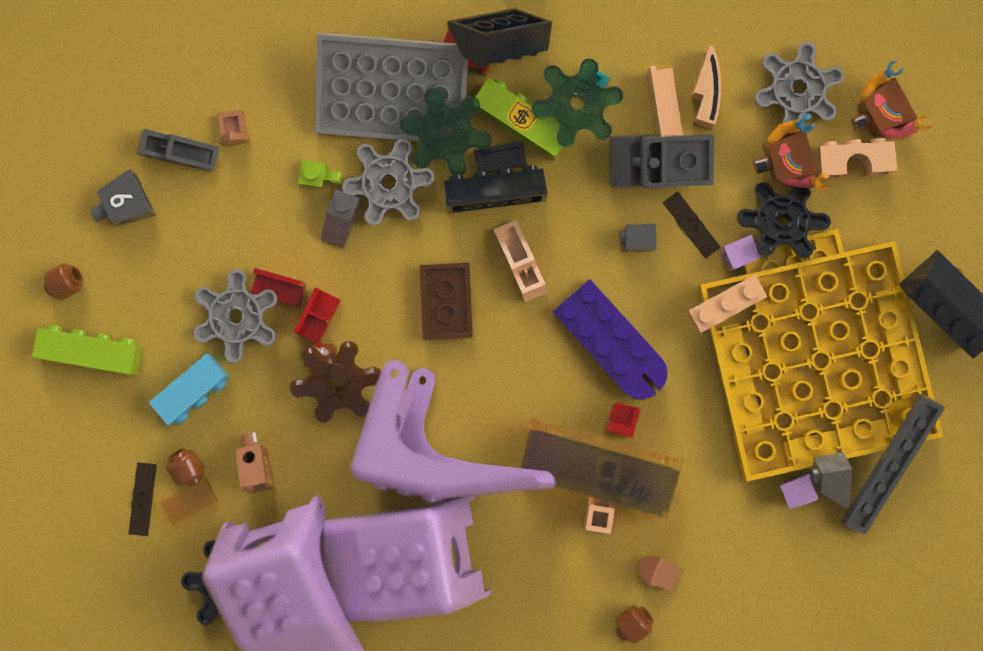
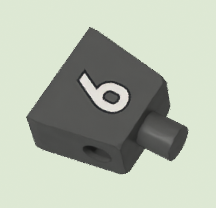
(123, 201)

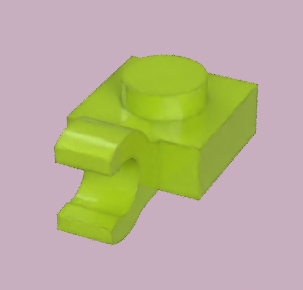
(315, 174)

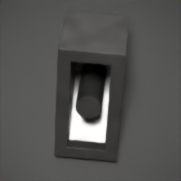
(340, 218)
(833, 477)

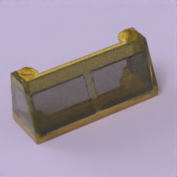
(603, 469)

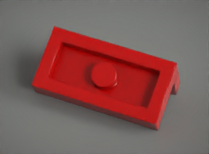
(287, 289)

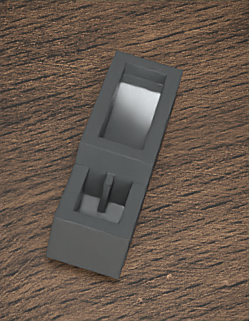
(177, 150)

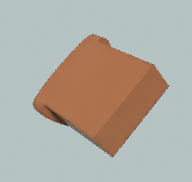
(232, 128)
(658, 572)

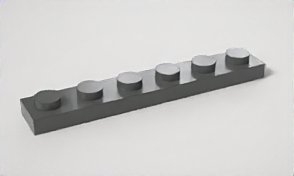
(893, 464)

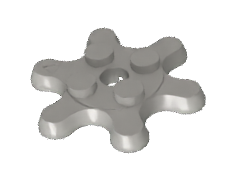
(799, 70)
(376, 169)
(219, 321)

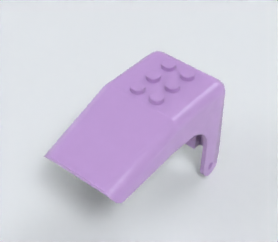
(398, 456)
(402, 562)
(278, 591)

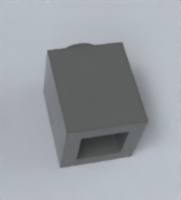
(638, 238)

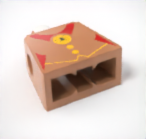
(258, 474)

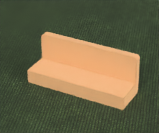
(664, 101)

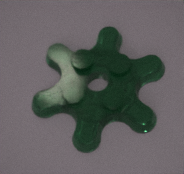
(584, 87)
(450, 148)

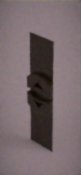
(691, 224)
(142, 499)

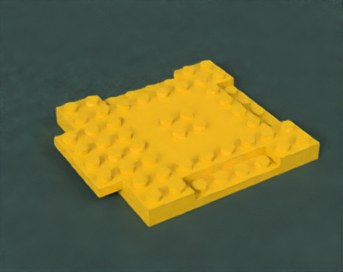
(821, 358)

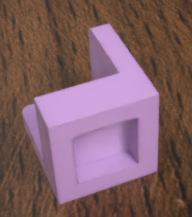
(740, 253)
(799, 491)

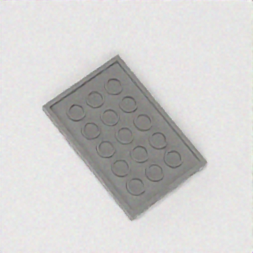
(376, 81)

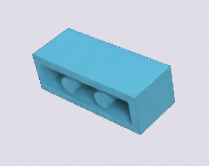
(190, 390)

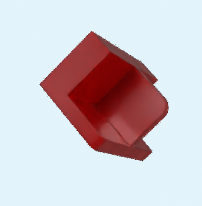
(317, 315)
(622, 420)

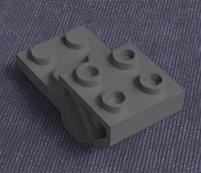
(661, 160)

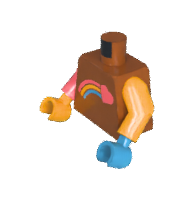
(886, 108)
(790, 156)

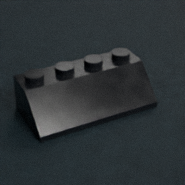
(500, 36)
(495, 190)
(948, 301)

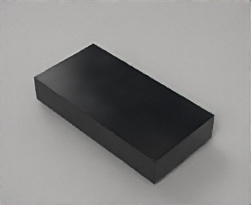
(501, 157)

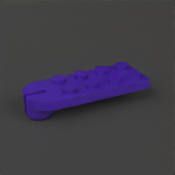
(612, 341)

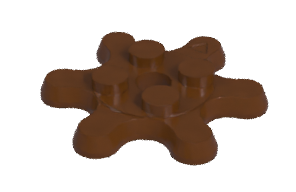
(338, 367)

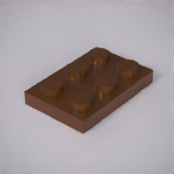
(446, 301)

